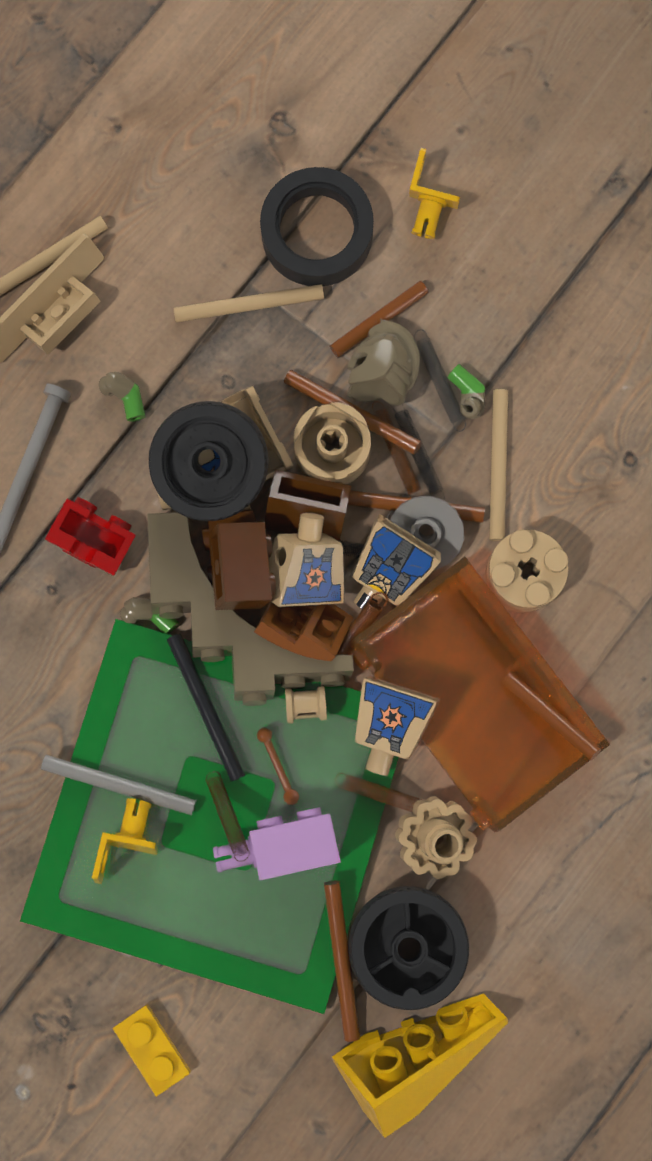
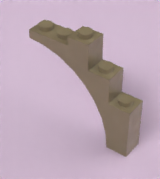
(257, 664)

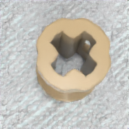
(305, 704)

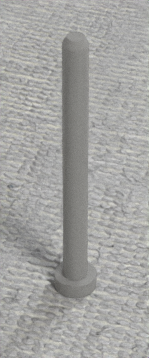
(56, 396)

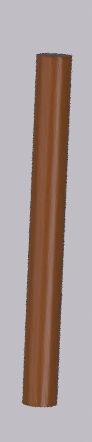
(374, 423)
(391, 503)
(342, 961)

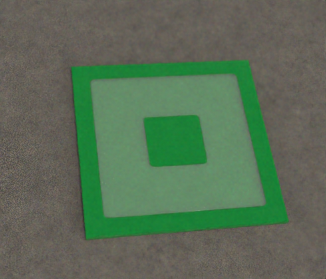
(175, 903)

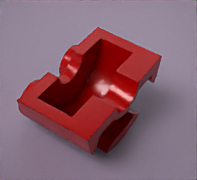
(91, 537)

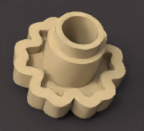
(436, 837)

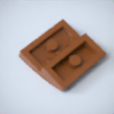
(306, 629)

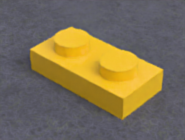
(151, 1050)

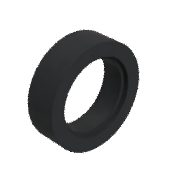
(316, 182)

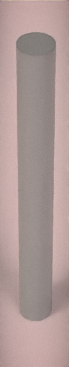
(118, 784)

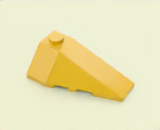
(408, 1067)

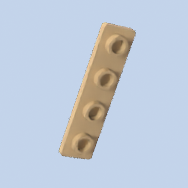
(53, 301)

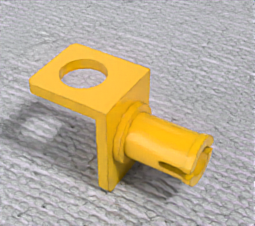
(430, 202)
(129, 837)

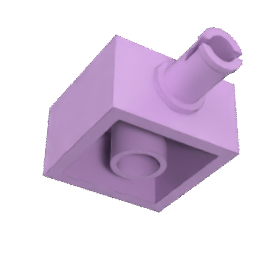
(286, 847)

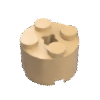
(328, 424)
(548, 565)

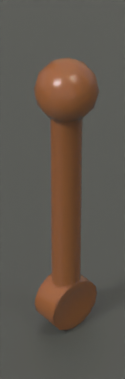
(291, 796)

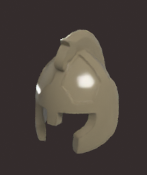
(384, 365)

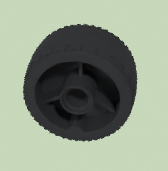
(185, 483)
(400, 915)

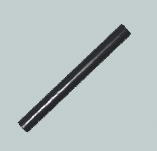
(205, 707)

